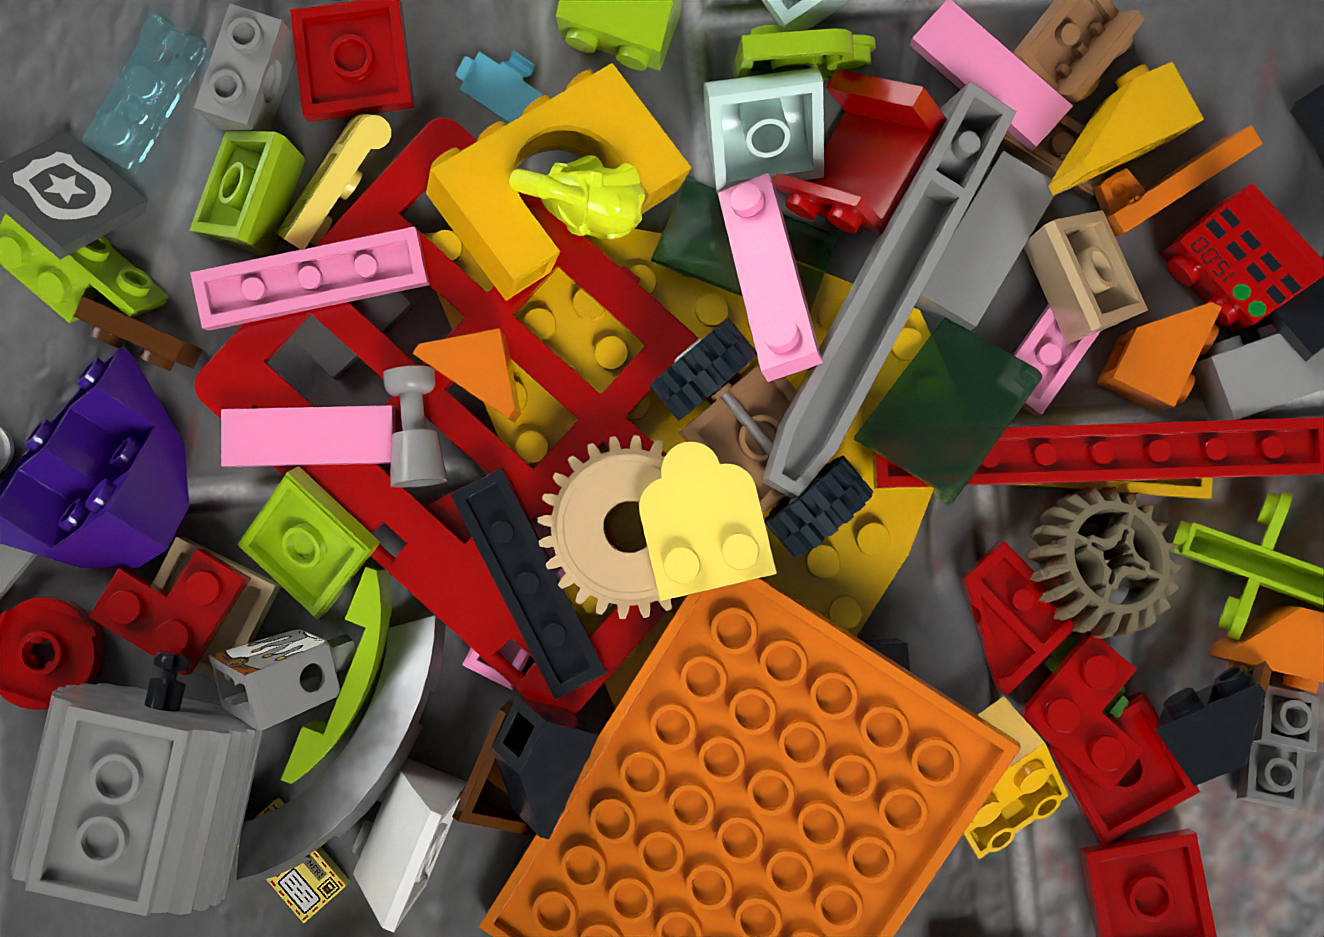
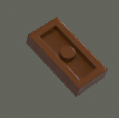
(117, 327)

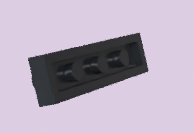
(528, 588)

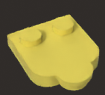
(703, 524)

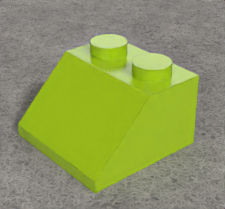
(629, 29)

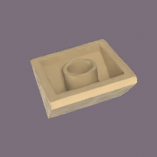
(1083, 275)

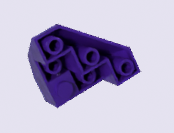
(100, 477)

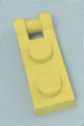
(334, 179)

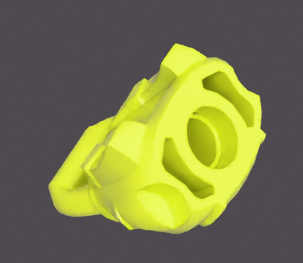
(587, 195)

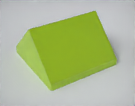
(249, 190)

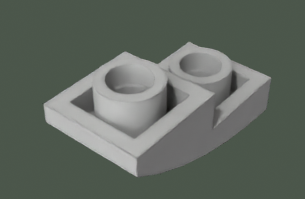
(1278, 750)

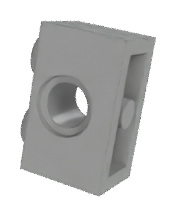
(246, 72)

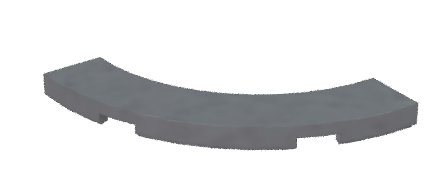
(362, 769)

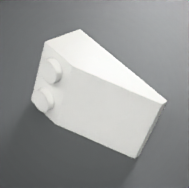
(405, 839)

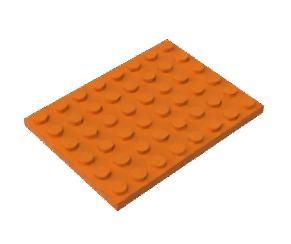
(758, 787)

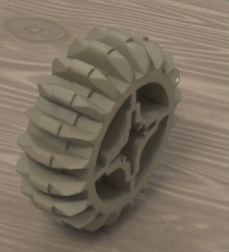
(1085, 570)

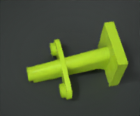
(1253, 563)

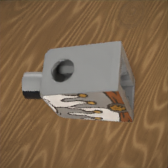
(280, 675)

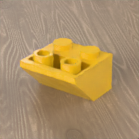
(1025, 791)

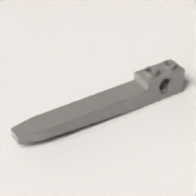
(887, 289)

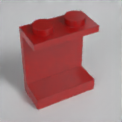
(870, 153)

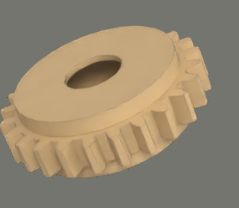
(580, 527)

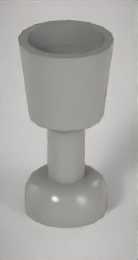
(415, 450)

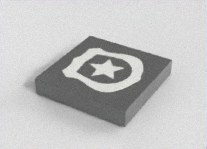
(66, 195)

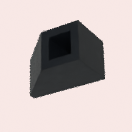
(1215, 726)
(541, 760)

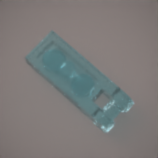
(144, 93)

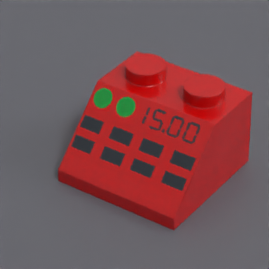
(1243, 259)

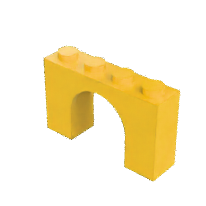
(591, 117)

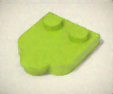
(773, 51)

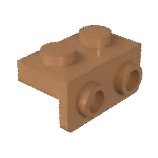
(1077, 44)

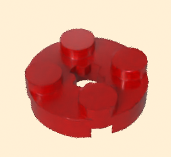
(76, 646)

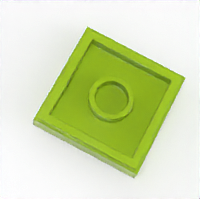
(308, 542)

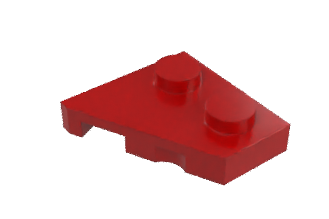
(1009, 618)

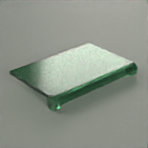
(699, 244)
(949, 408)

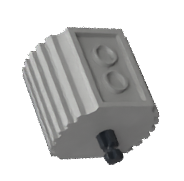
(137, 797)

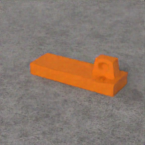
(1130, 204)

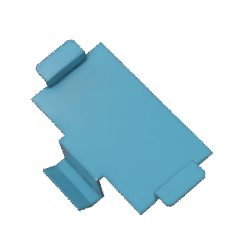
(499, 85)

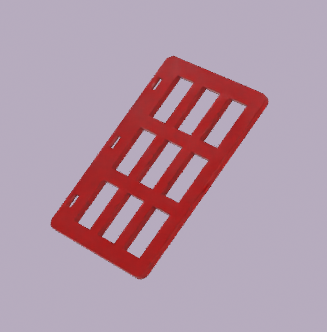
(435, 561)

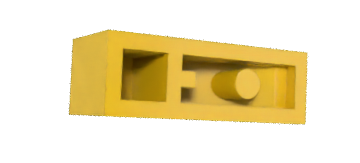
(1132, 121)

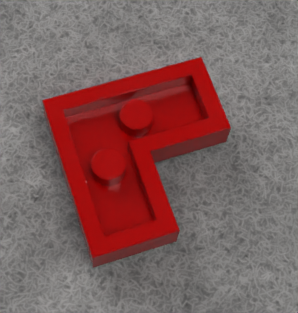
(176, 620)
(1070, 714)

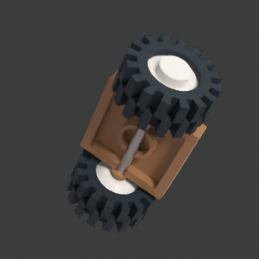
(742, 432)

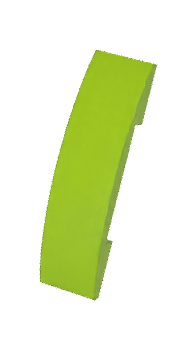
(372, 610)

